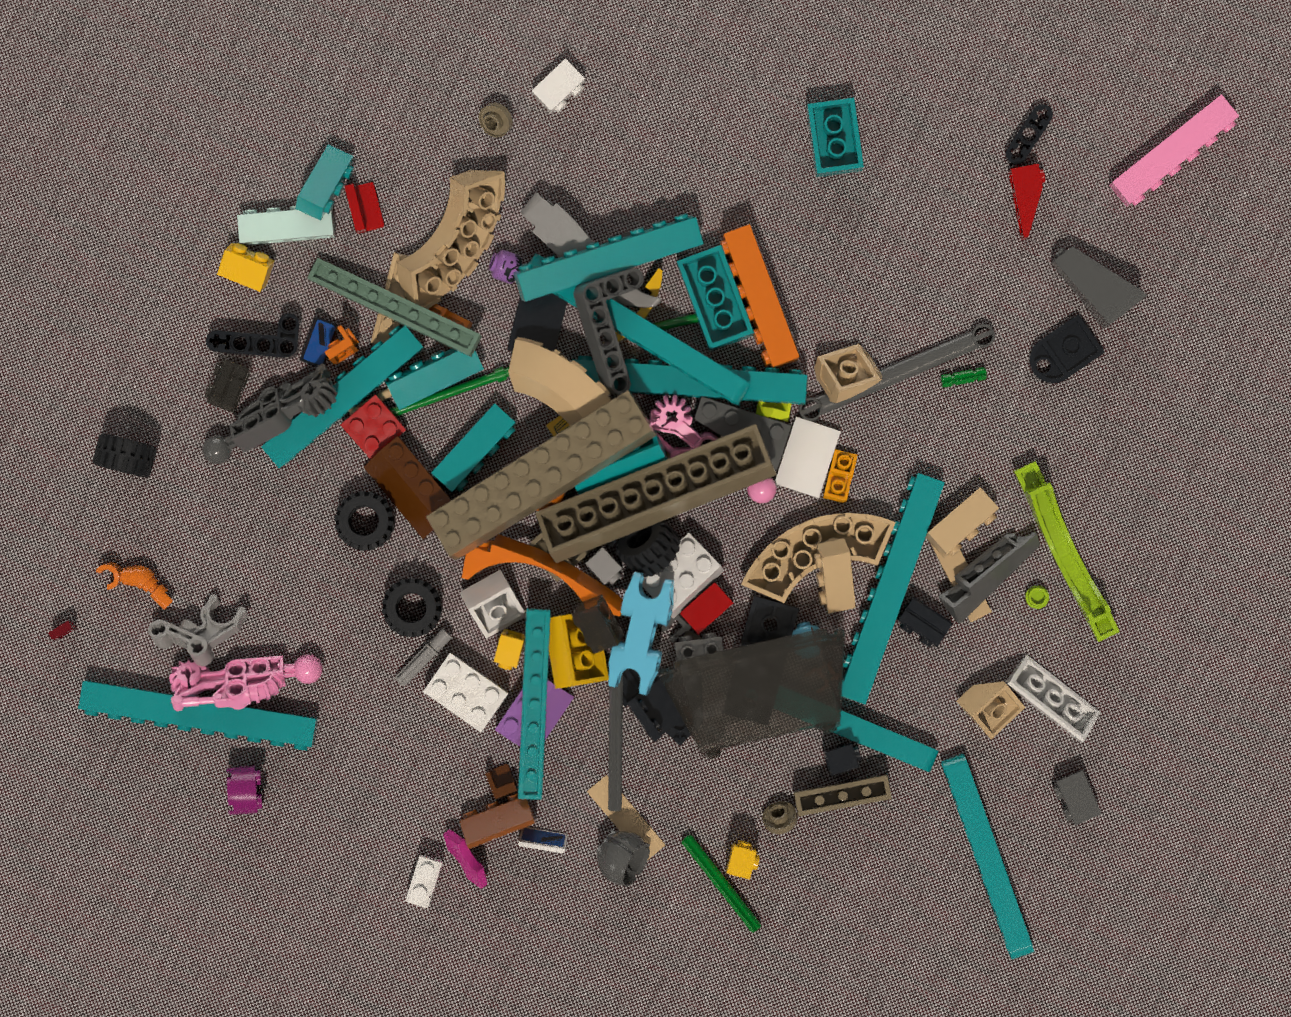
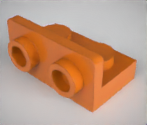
(341, 350)

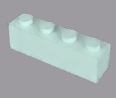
(282, 226)

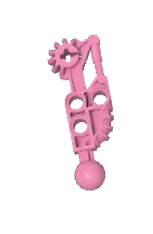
(759, 492)
(247, 678)

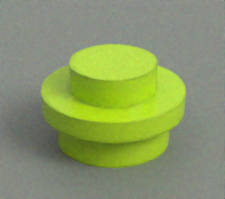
(1037, 597)

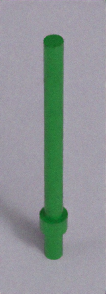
(499, 374)

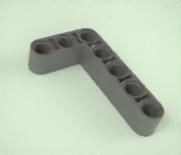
(605, 326)

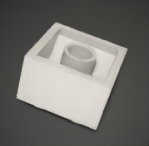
(493, 604)

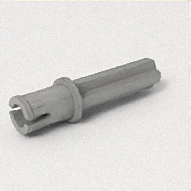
(423, 657)

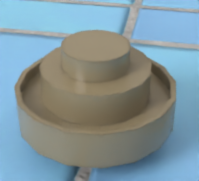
(495, 119)
(780, 817)

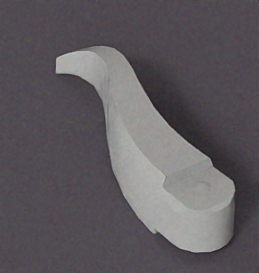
(563, 233)

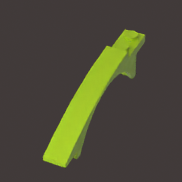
(1052, 526)

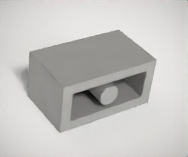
(604, 567)

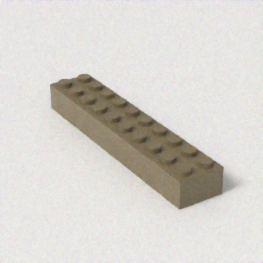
(541, 475)
(655, 493)

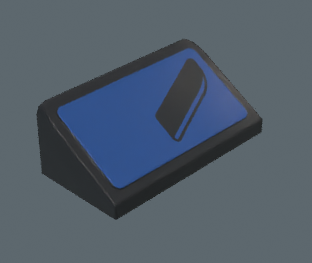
(320, 336)

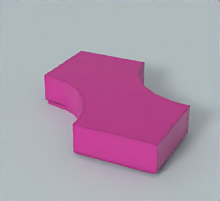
(472, 868)

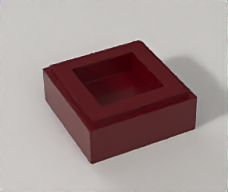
(62, 630)

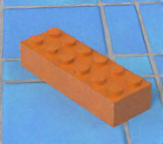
(760, 297)

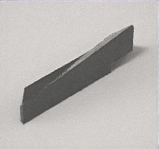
(987, 574)

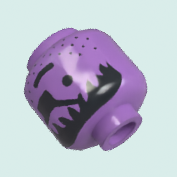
(503, 265)

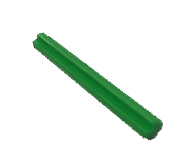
(721, 883)

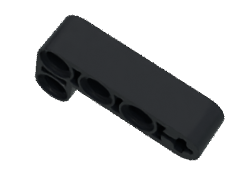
(254, 340)

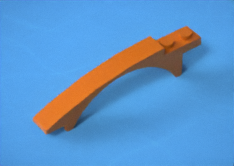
(510, 550)

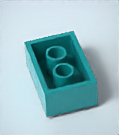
(834, 137)

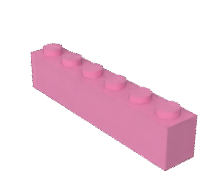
(1174, 150)

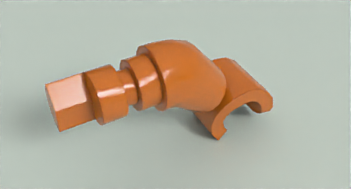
(139, 577)

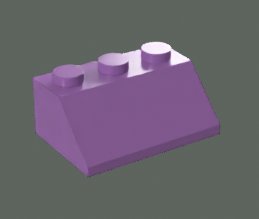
(556, 704)

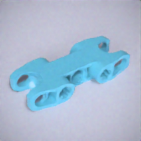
(637, 650)

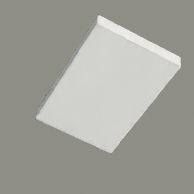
(807, 457)

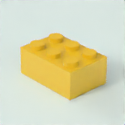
(571, 658)

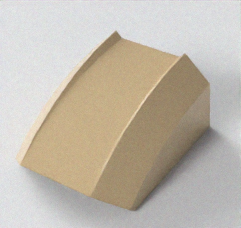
(846, 372)

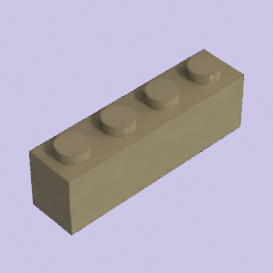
(842, 795)

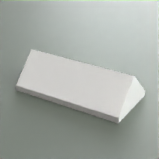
(1053, 698)

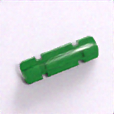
(963, 377)

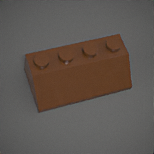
(407, 484)

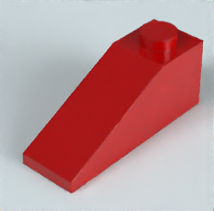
(1026, 192)

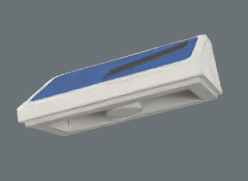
(543, 840)

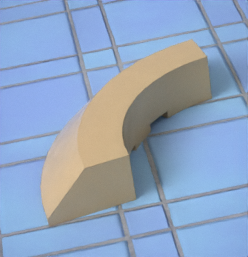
(458, 239)
(555, 381)
(792, 553)

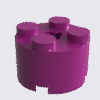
(243, 790)

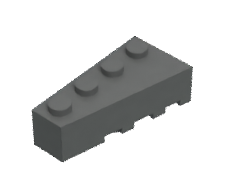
(726, 419)

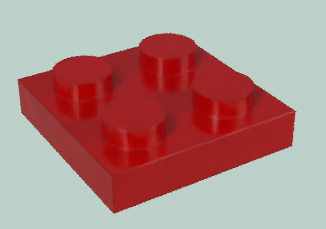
(373, 426)

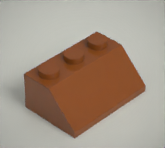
(496, 820)

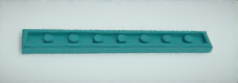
(534, 704)

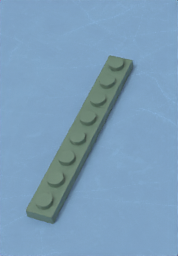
(394, 307)

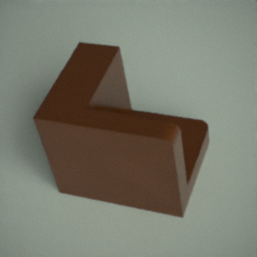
(501, 781)

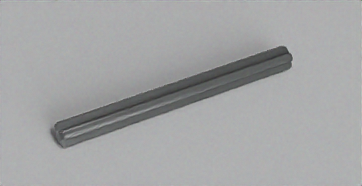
(615, 747)

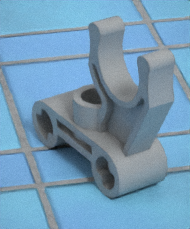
(198, 639)

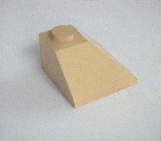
(991, 706)

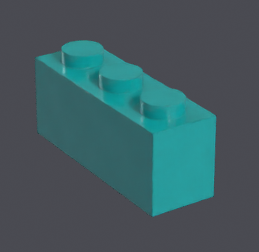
(325, 182)

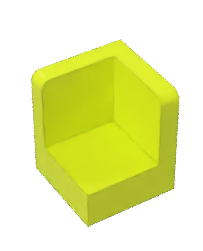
(774, 411)

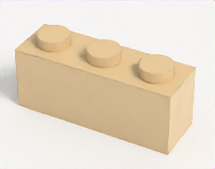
(962, 523)
(835, 576)

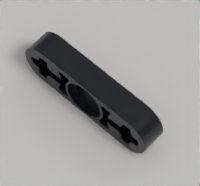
(1024, 152)

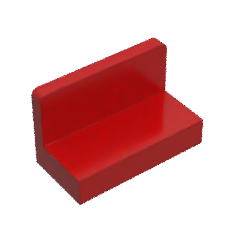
(364, 207)
(706, 608)

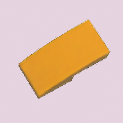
(840, 476)

